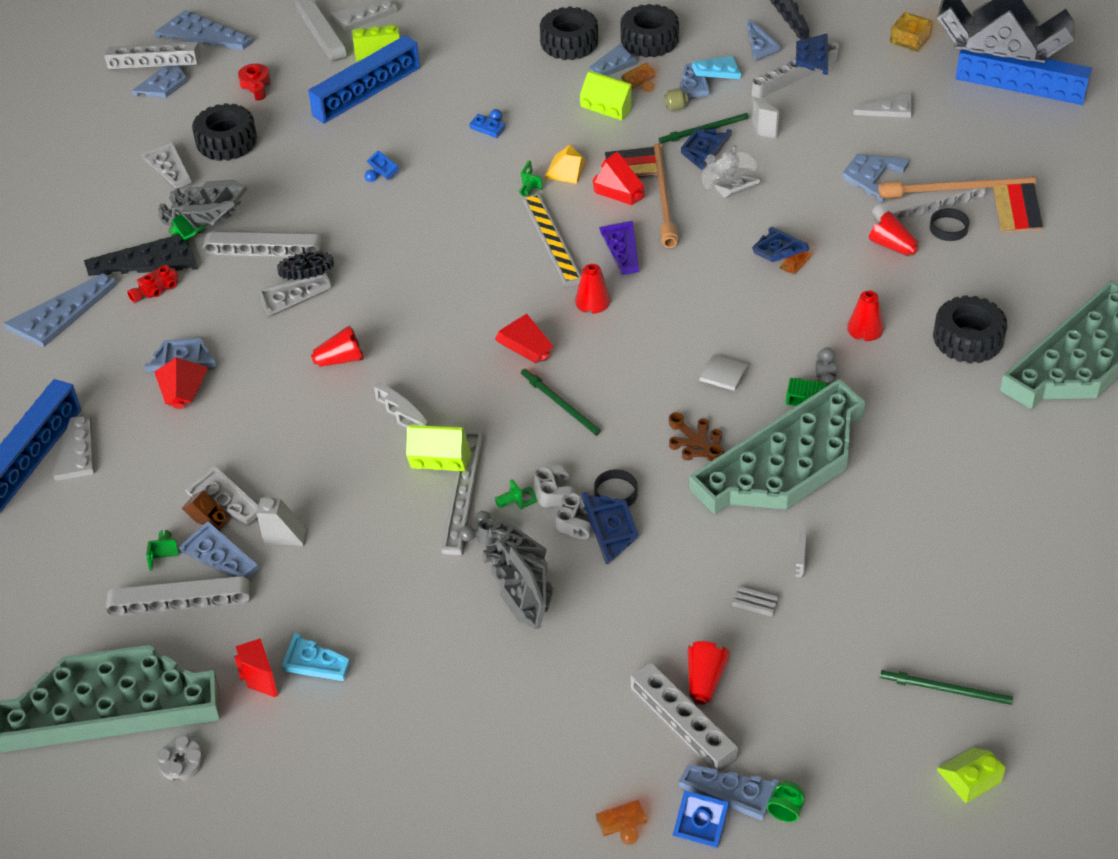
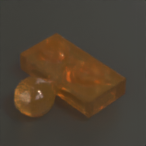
(640, 75)
(622, 819)

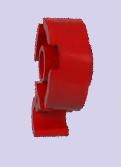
(254, 78)

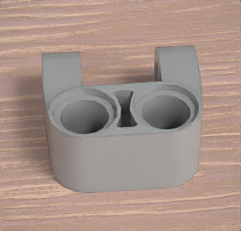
(545, 485)
(567, 517)

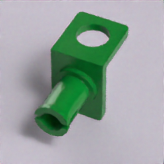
(529, 180)
(183, 227)
(515, 495)
(161, 548)

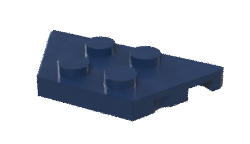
(813, 53)
(702, 144)
(778, 245)
(611, 524)

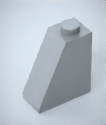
(279, 523)

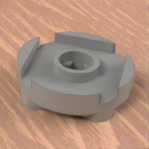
(177, 748)

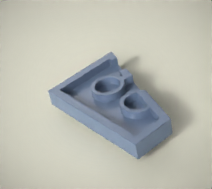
(614, 61)
(693, 85)

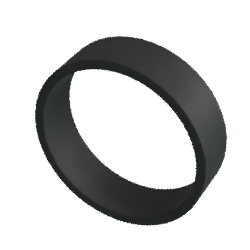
(950, 213)
(617, 474)

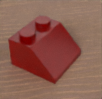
(255, 667)

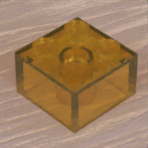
(911, 31)

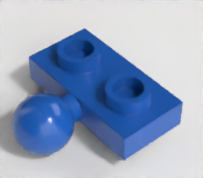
(489, 126)
(380, 165)

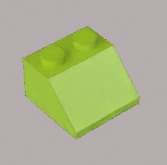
(973, 773)

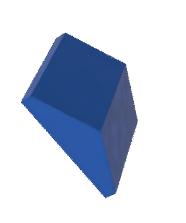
(701, 819)

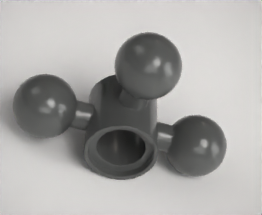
(826, 366)
(484, 522)

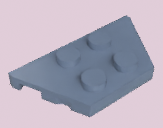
(162, 82)
(187, 349)

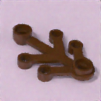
(711, 452)

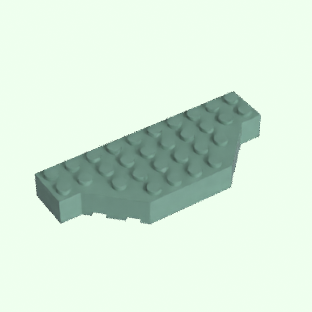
(1074, 359)
(785, 456)
(108, 697)

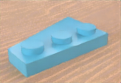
(718, 67)
(309, 659)

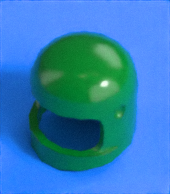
(786, 801)

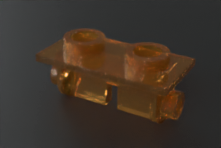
(794, 263)

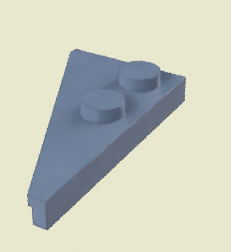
(760, 41)

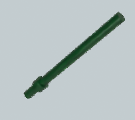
(675, 136)
(537, 382)
(903, 678)

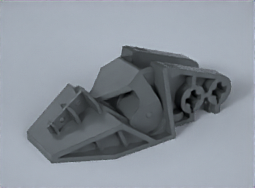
(203, 204)
(520, 571)

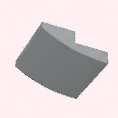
(724, 372)

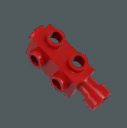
(154, 283)

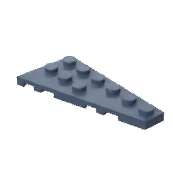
(201, 30)

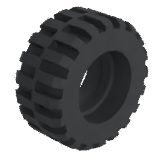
(649, 30)
(569, 33)
(224, 132)
(970, 345)

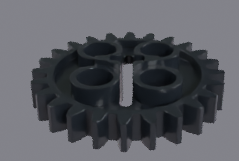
(305, 265)

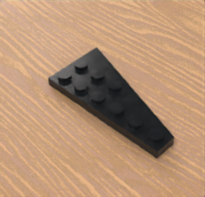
(791, 15)
(144, 257)

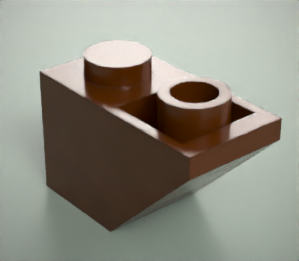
(204, 509)

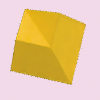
(566, 165)

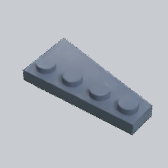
(218, 552)
(742, 793)

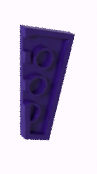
(622, 245)

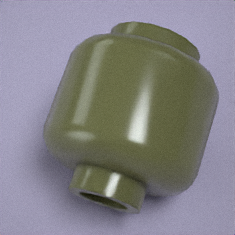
(675, 99)

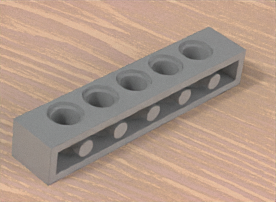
(153, 55)
(716, 757)

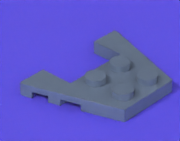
(867, 169)

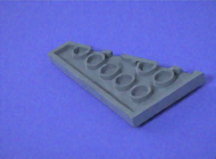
(55, 315)

